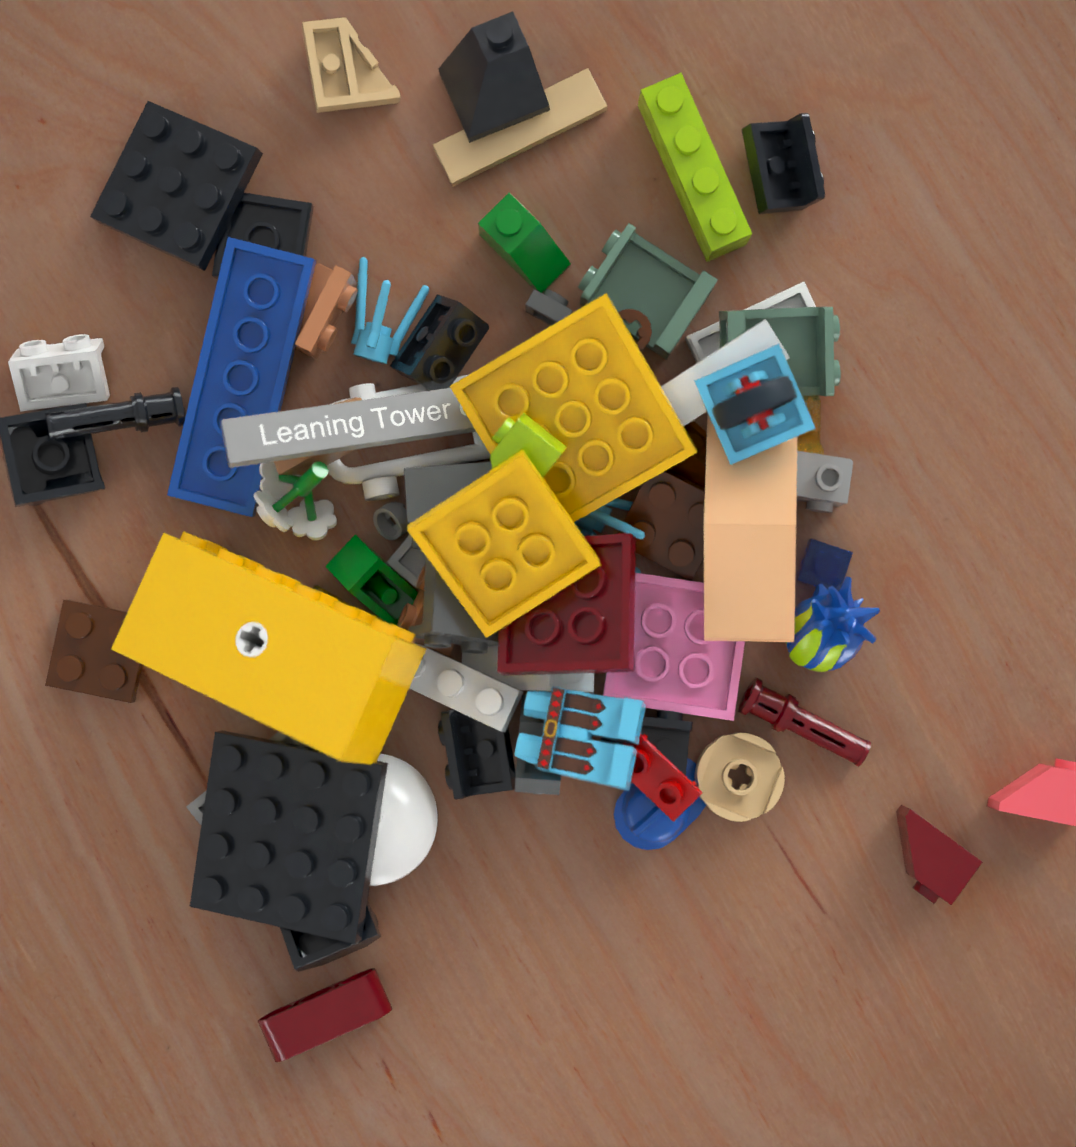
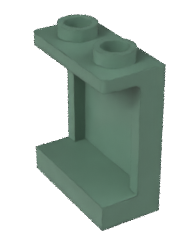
(648, 281)
(806, 336)

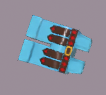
(568, 735)

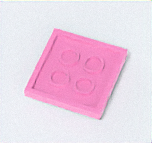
(671, 659)

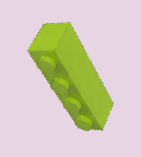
(694, 167)

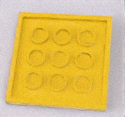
(591, 394)

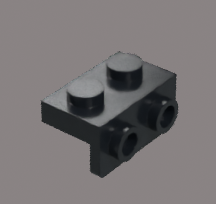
(784, 164)
(477, 756)

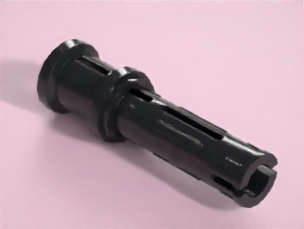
(138, 413)

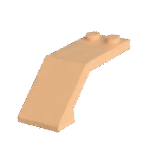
(750, 543)

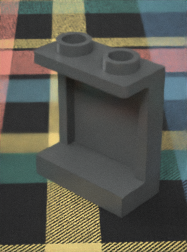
(446, 619)

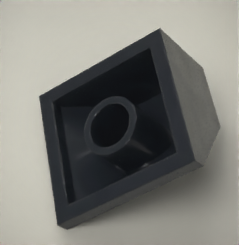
(493, 78)

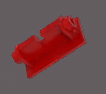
(662, 780)

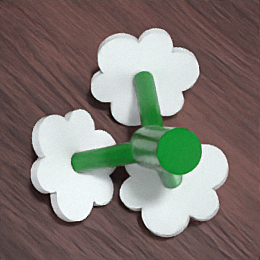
(280, 490)

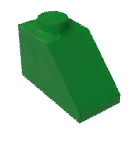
(523, 243)
(372, 580)

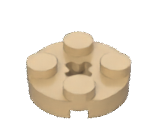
(762, 766)

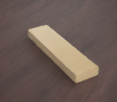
(570, 105)

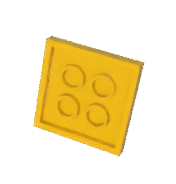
(504, 544)

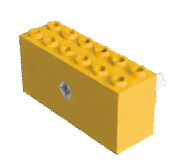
(270, 647)

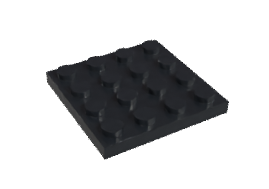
(288, 836)

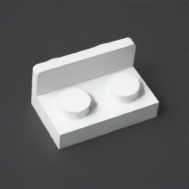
(59, 373)

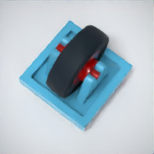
(755, 404)

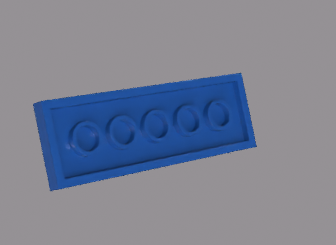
(240, 369)

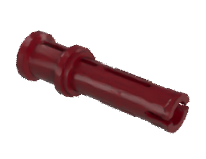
(786, 714)

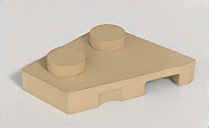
(343, 69)

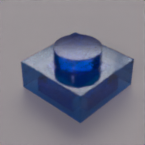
(824, 565)

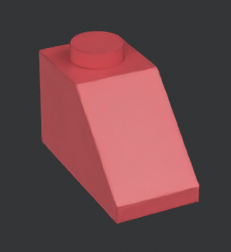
(1041, 793)

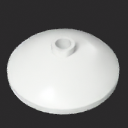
(405, 823)

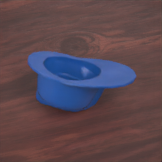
(645, 824)

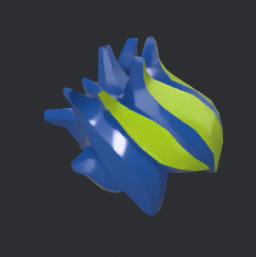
(829, 628)

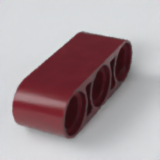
(325, 1015)

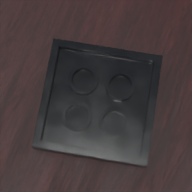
(176, 185)

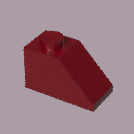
(934, 858)

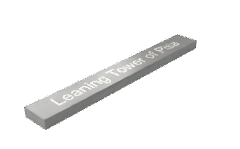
(343, 427)

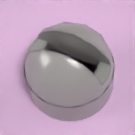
(385, 525)

